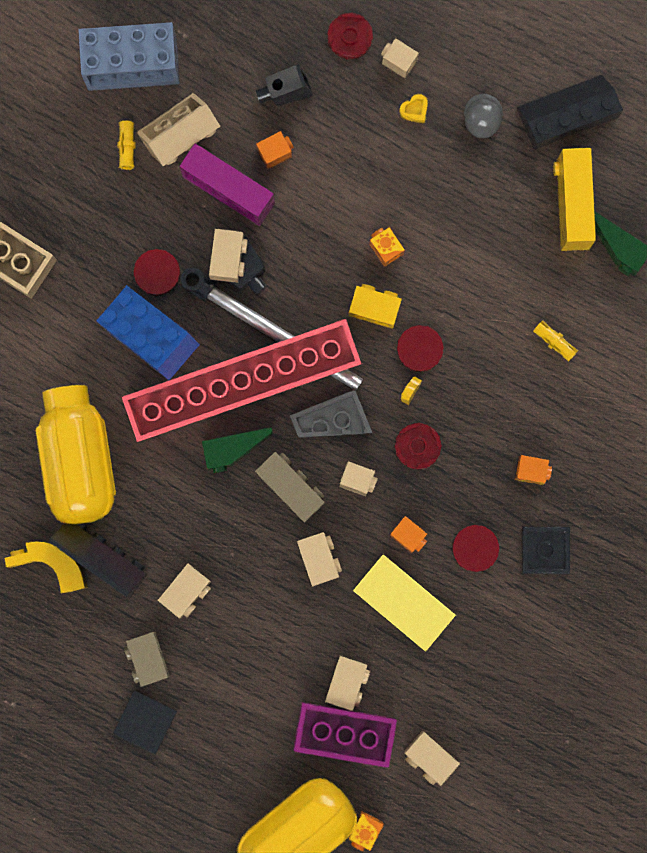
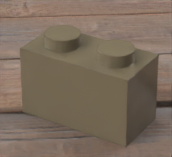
(147, 659)

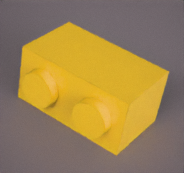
(375, 306)

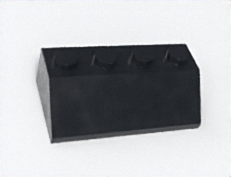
(570, 111)
(99, 558)

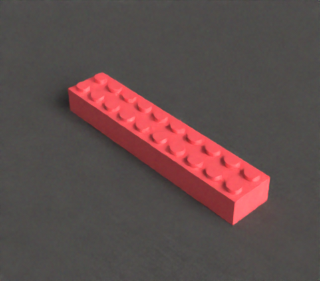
(241, 380)

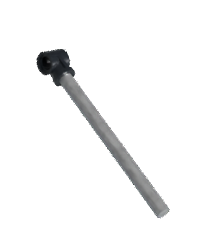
(207, 290)

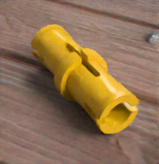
(126, 145)
(555, 340)

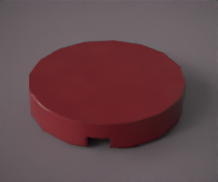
(350, 36)
(157, 272)
(420, 348)
(418, 446)
(475, 548)

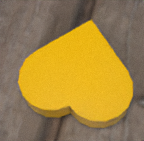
(414, 109)
(410, 390)

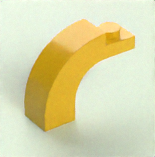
(68, 570)

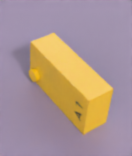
(575, 198)

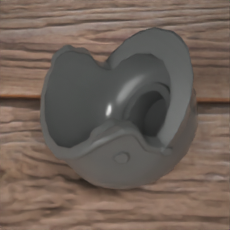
(483, 115)

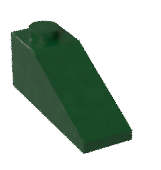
(622, 247)
(230, 449)

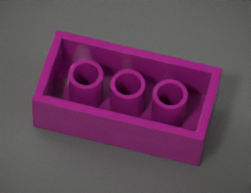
(227, 184)
(344, 734)

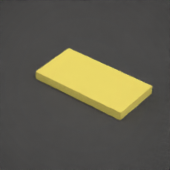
(404, 602)

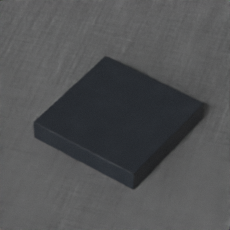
(545, 550)
(145, 722)

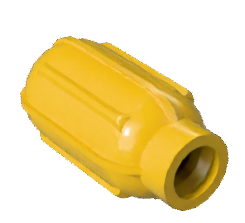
(74, 456)
(307, 821)

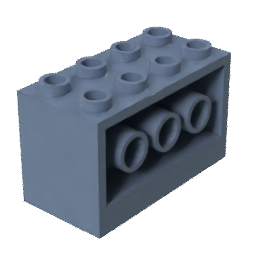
(129, 56)

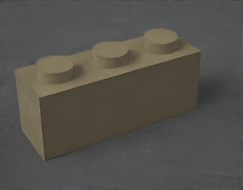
(291, 486)

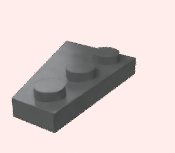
(332, 418)

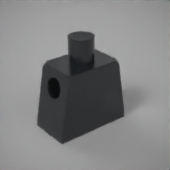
(293, 86)
(253, 270)

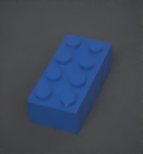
(148, 332)

